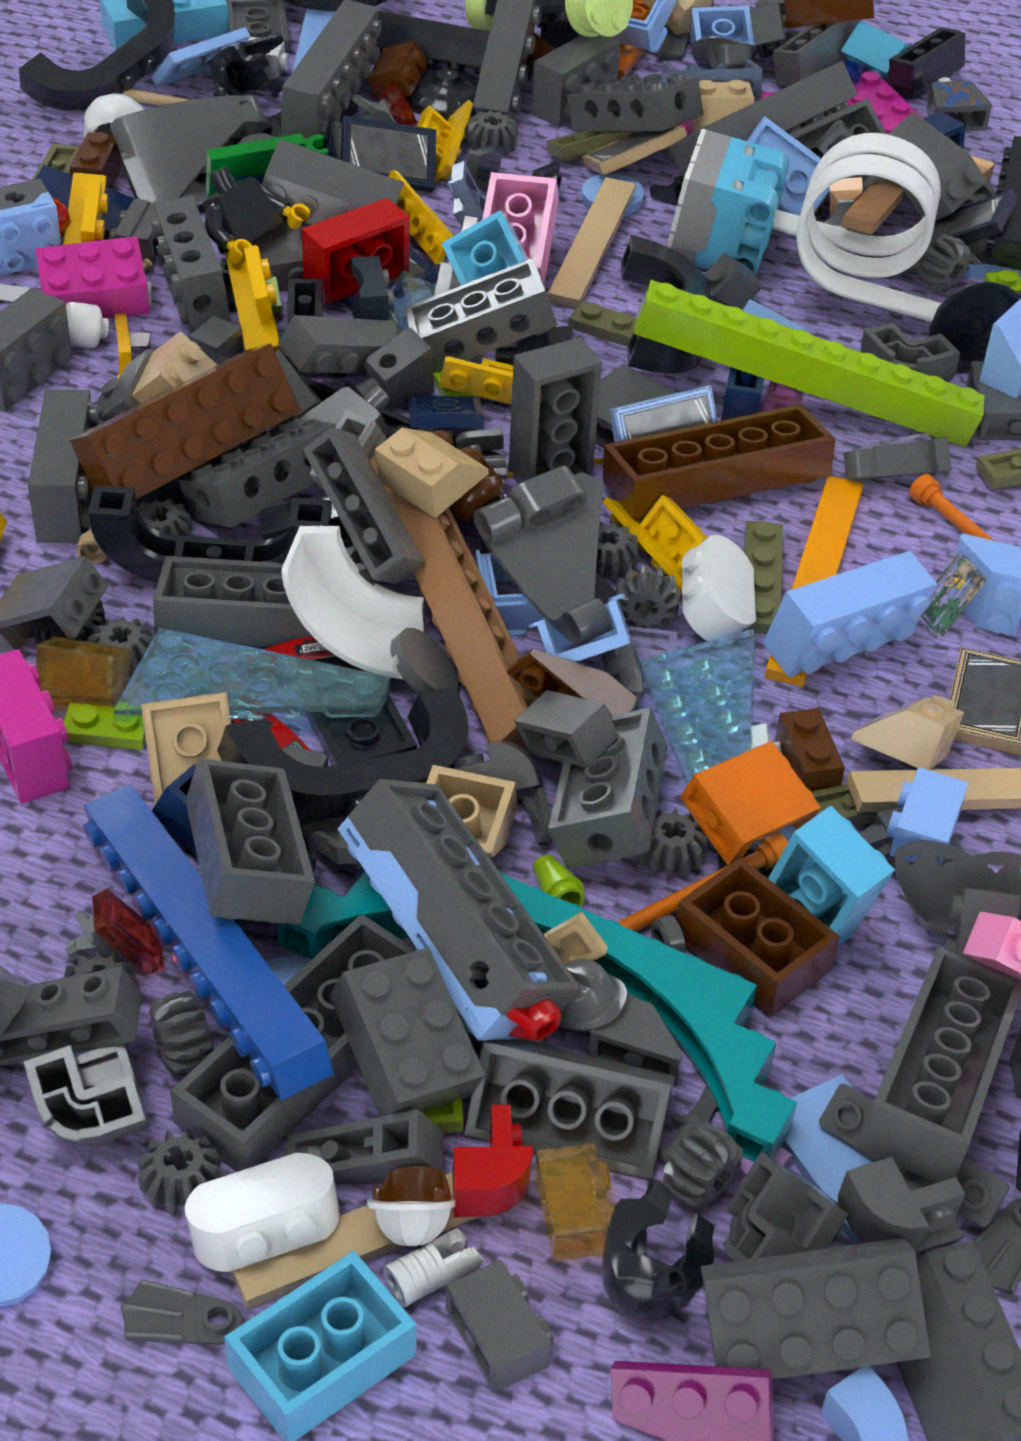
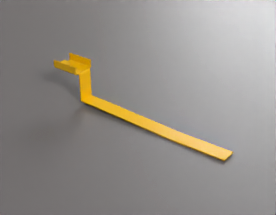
(123, 341)

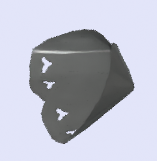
(931, 886)

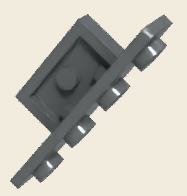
(983, 1191)

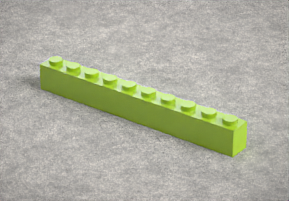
(809, 363)

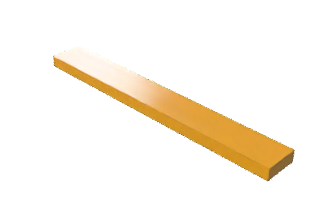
(823, 548)

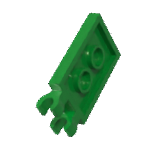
(252, 157)

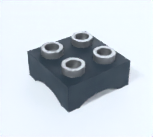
(374, 295)

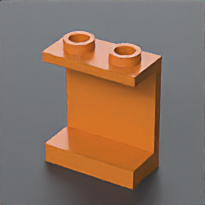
(748, 800)

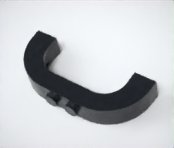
(115, 74)
(649, 261)
(143, 549)
(336, 790)

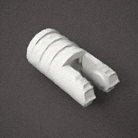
(430, 1267)

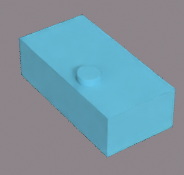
(193, 20)

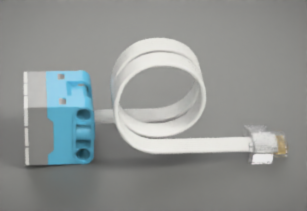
(734, 202)

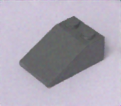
(955, 166)

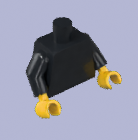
(245, 212)

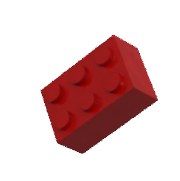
(363, 232)

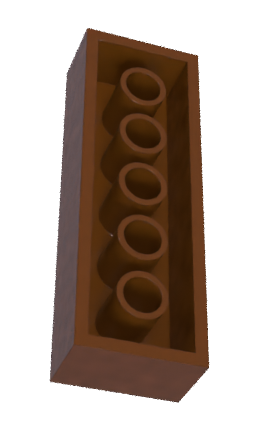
(188, 423)
(718, 460)

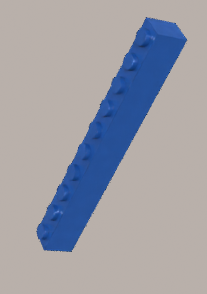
(217, 953)

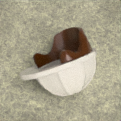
(412, 1205)

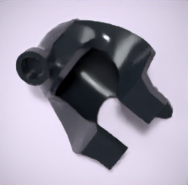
(242, 65)
(645, 1285)

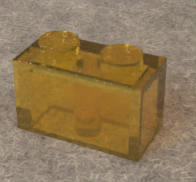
(82, 671)
(574, 1200)

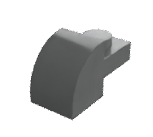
(506, 763)

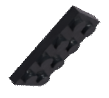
(361, 737)

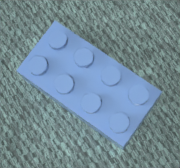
(849, 613)

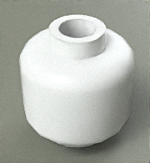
(86, 325)

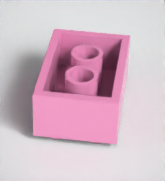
(531, 209)

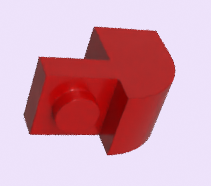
(492, 1177)

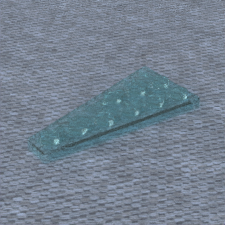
(253, 678)
(705, 699)

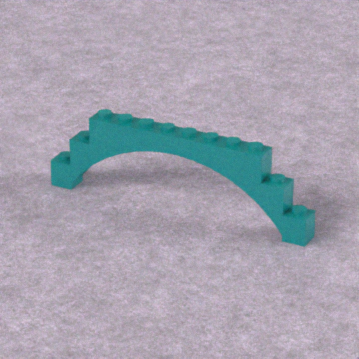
(694, 999)

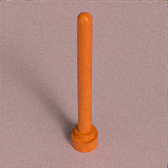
(927, 491)
(765, 856)

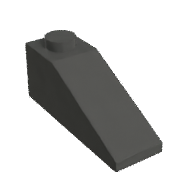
(374, 1146)

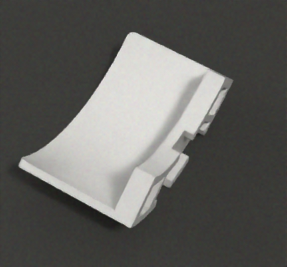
(344, 608)

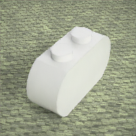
(718, 588)
(262, 1211)

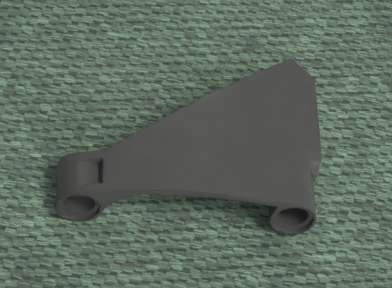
(169, 143)
(549, 548)

